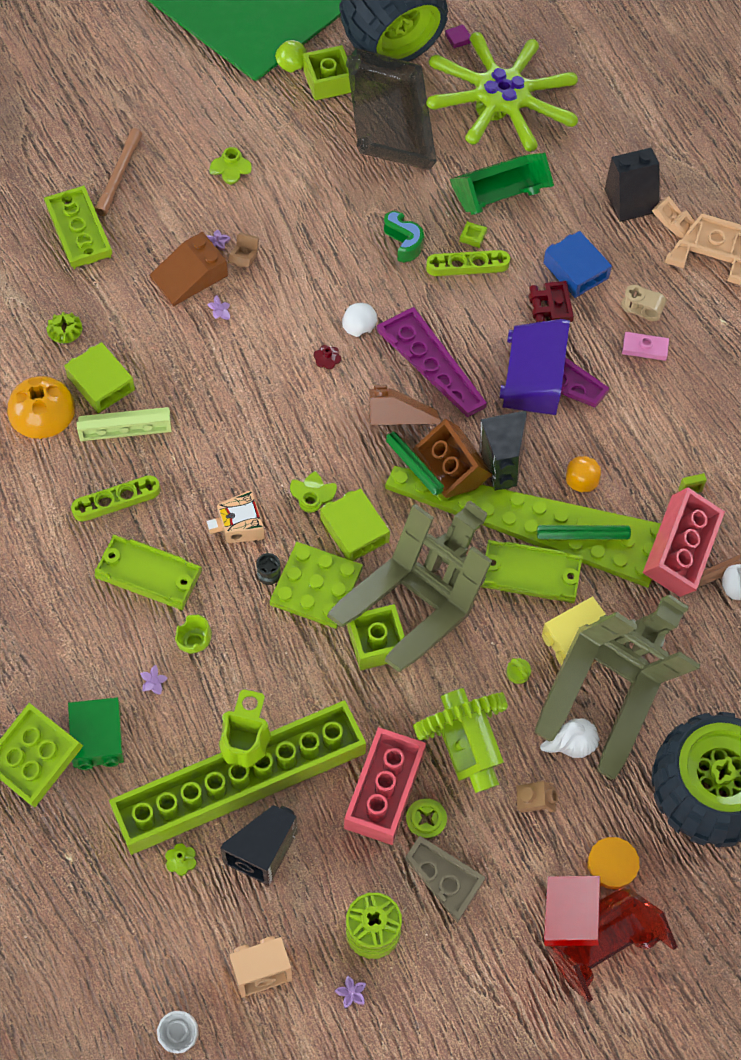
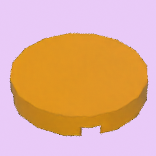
(614, 862)

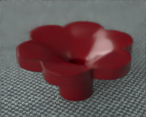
(327, 357)

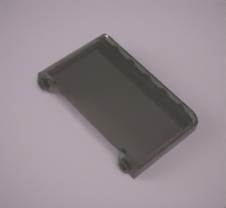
(390, 109)

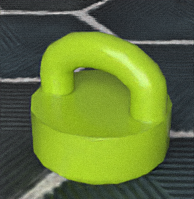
(518, 670)

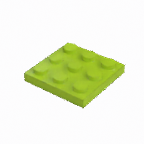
(314, 583)
(35, 754)

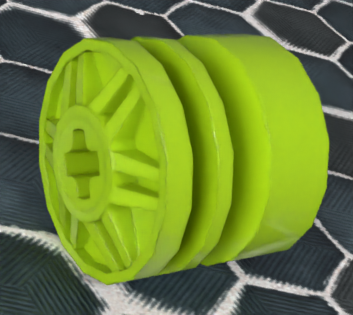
(374, 940)

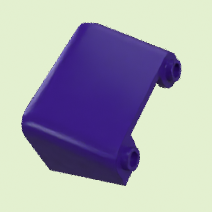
(536, 366)

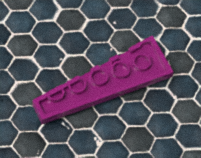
(422, 348)

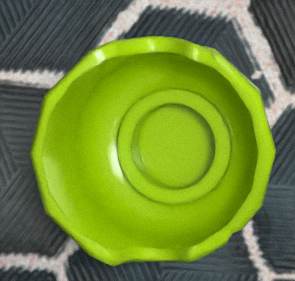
(290, 55)
(193, 634)

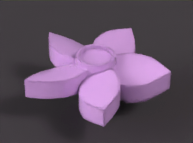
(219, 240)
(219, 309)
(153, 680)
(351, 992)

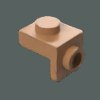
(245, 250)
(536, 797)

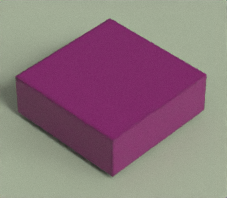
(458, 36)

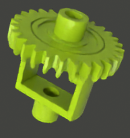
(467, 735)

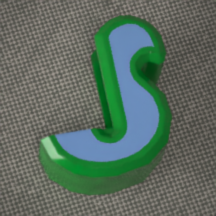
(406, 232)

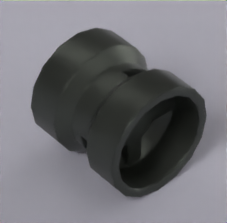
(265, 564)

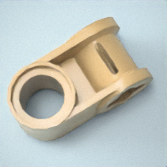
(645, 303)

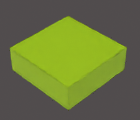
(473, 234)
(693, 482)

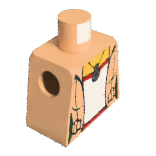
(238, 519)

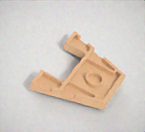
(714, 239)

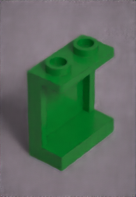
(98, 728)

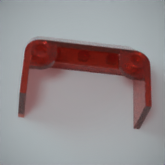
(623, 921)

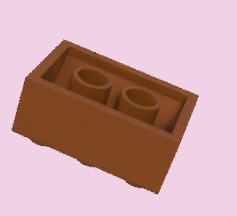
(452, 459)

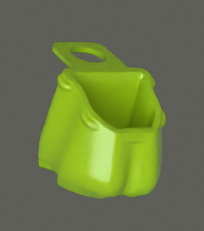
(244, 732)

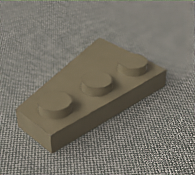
(445, 876)

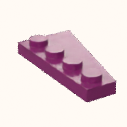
(581, 385)

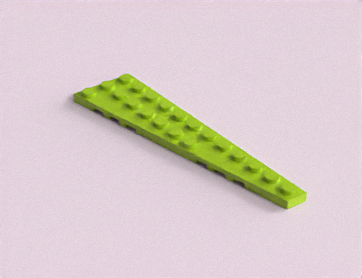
(522, 513)

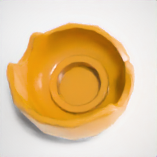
(583, 474)

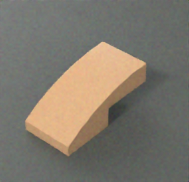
(672, 217)

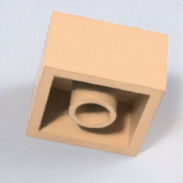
(260, 966)

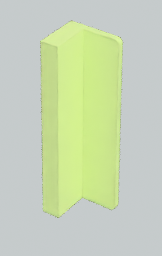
(124, 424)

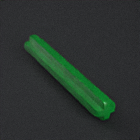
(414, 463)
(583, 532)

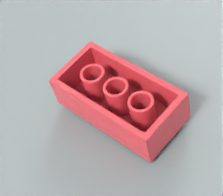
(684, 542)
(384, 786)

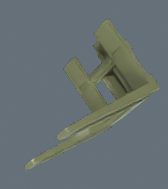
(450, 597)
(610, 645)

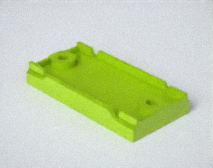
(78, 227)
(148, 571)
(532, 571)

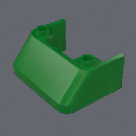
(502, 180)

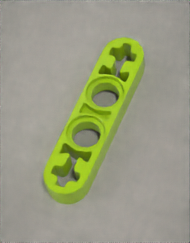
(468, 266)
(117, 502)

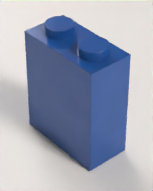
(577, 263)

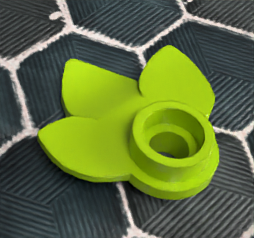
(230, 165)
(312, 490)

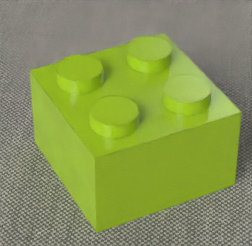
(327, 72)
(375, 635)

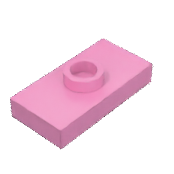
(645, 346)

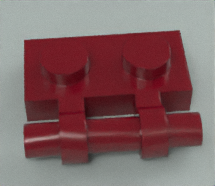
(557, 300)

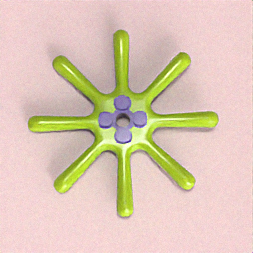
(502, 91)

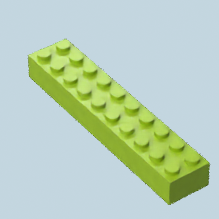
(217, 788)

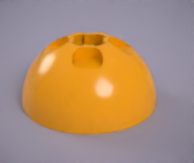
(40, 407)

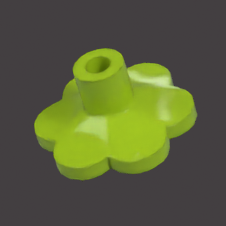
(182, 864)

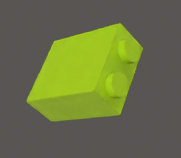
(99, 377)
(354, 525)

